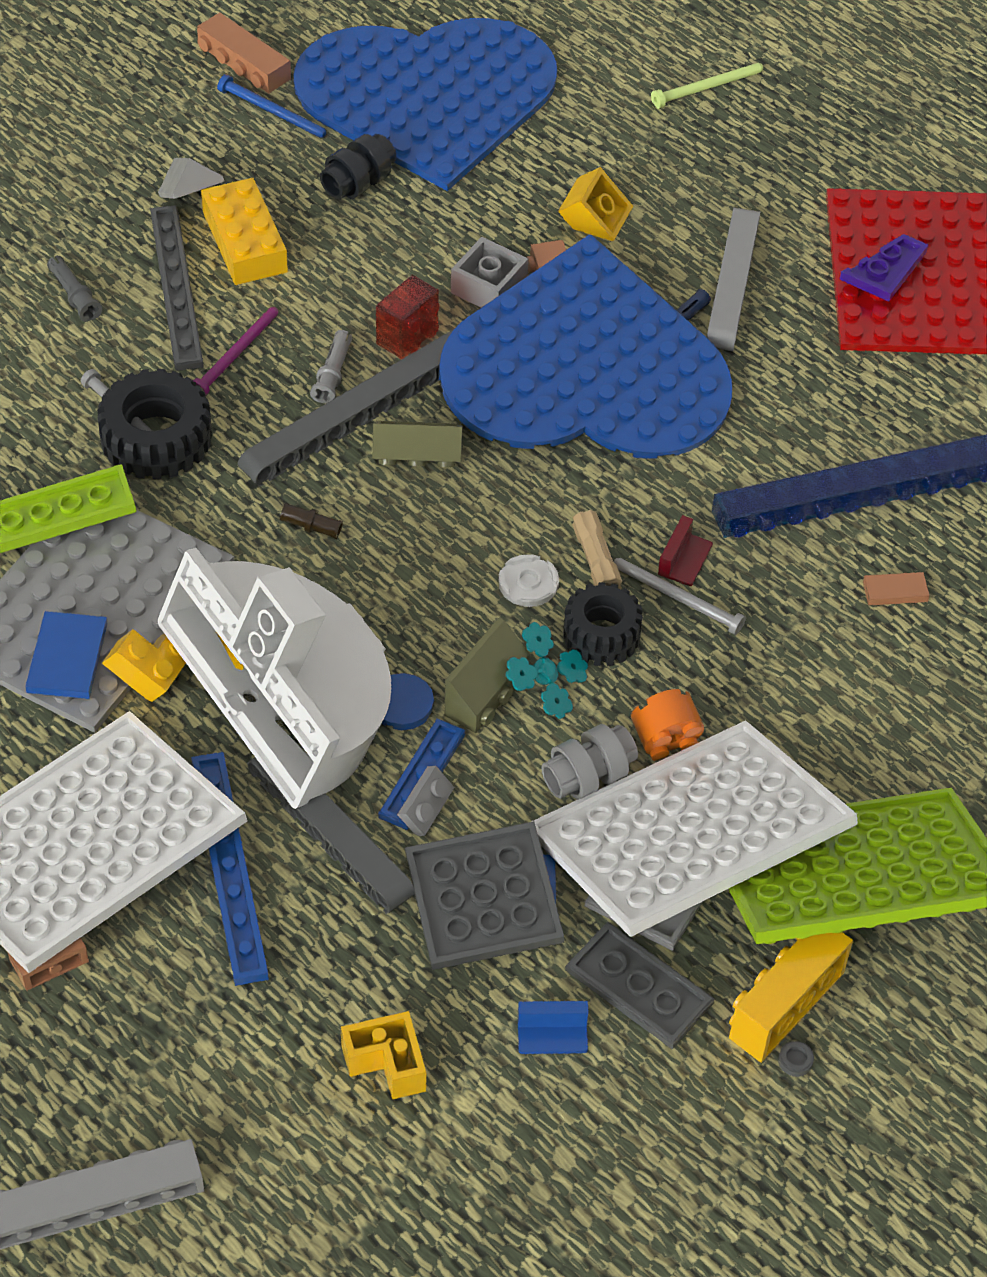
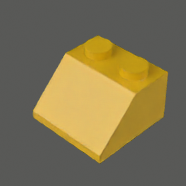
(596, 205)

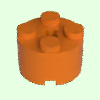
(667, 723)

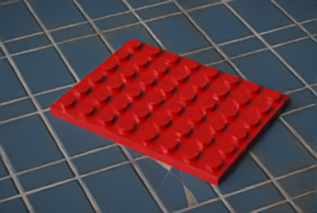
(946, 293)

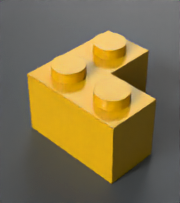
(145, 666)
(386, 1045)

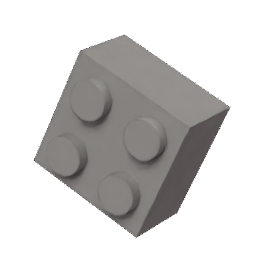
(487, 272)

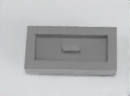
(425, 801)

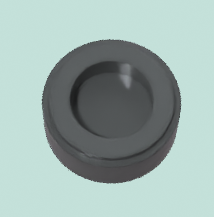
(796, 1058)

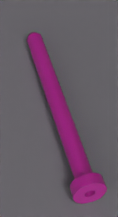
(246, 339)

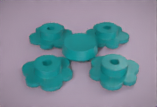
(545, 670)

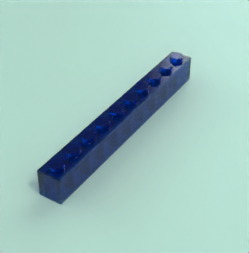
(850, 487)

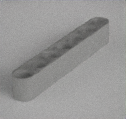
(733, 278)

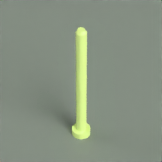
(660, 98)

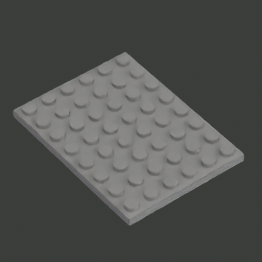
(102, 570)

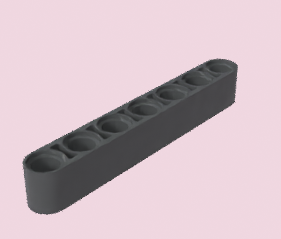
(345, 843)

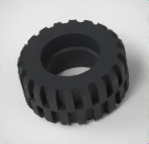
(155, 396)

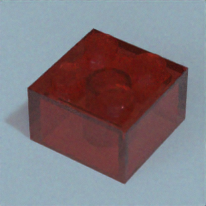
(407, 317)

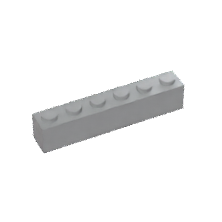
(99, 1192)

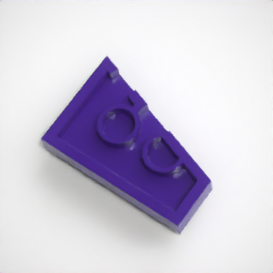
(888, 269)

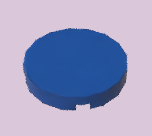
(409, 702)

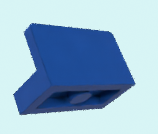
(552, 1027)

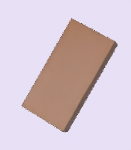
(895, 588)

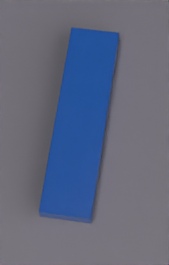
(434, 751)

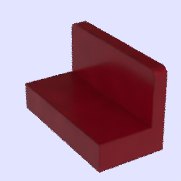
(684, 554)

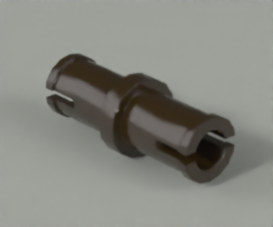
(311, 520)

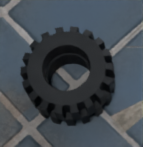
(598, 642)

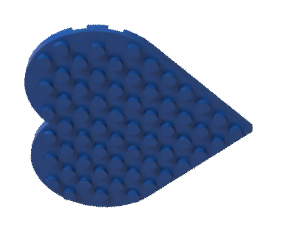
(432, 95)
(589, 355)

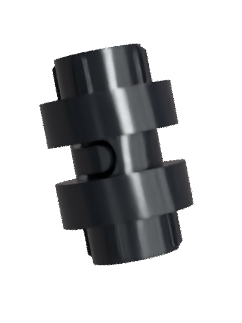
(354, 168)

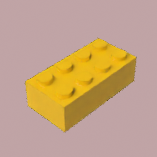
(244, 231)
(787, 991)

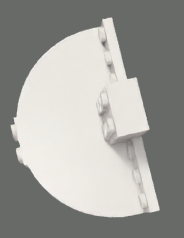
(302, 661)

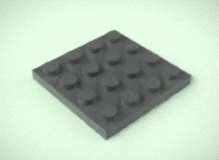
(484, 895)

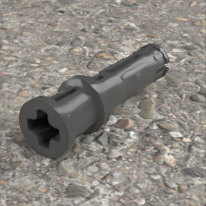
(78, 295)

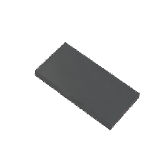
(640, 985)

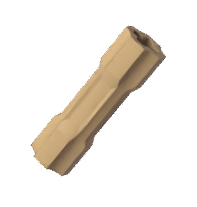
(590, 535)

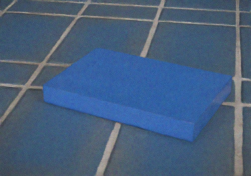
(66, 655)

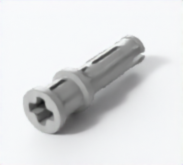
(329, 375)

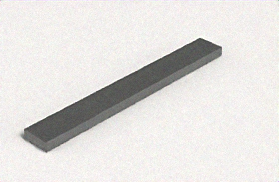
(176, 288)

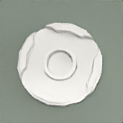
(528, 589)

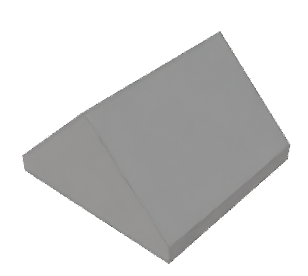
(187, 177)

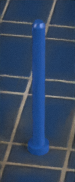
(226, 84)

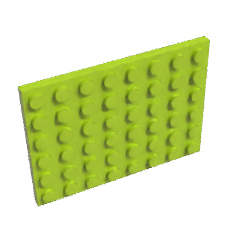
(898, 865)

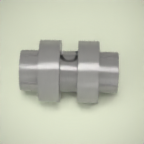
(578, 766)

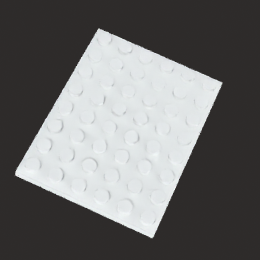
(691, 826)
(99, 835)

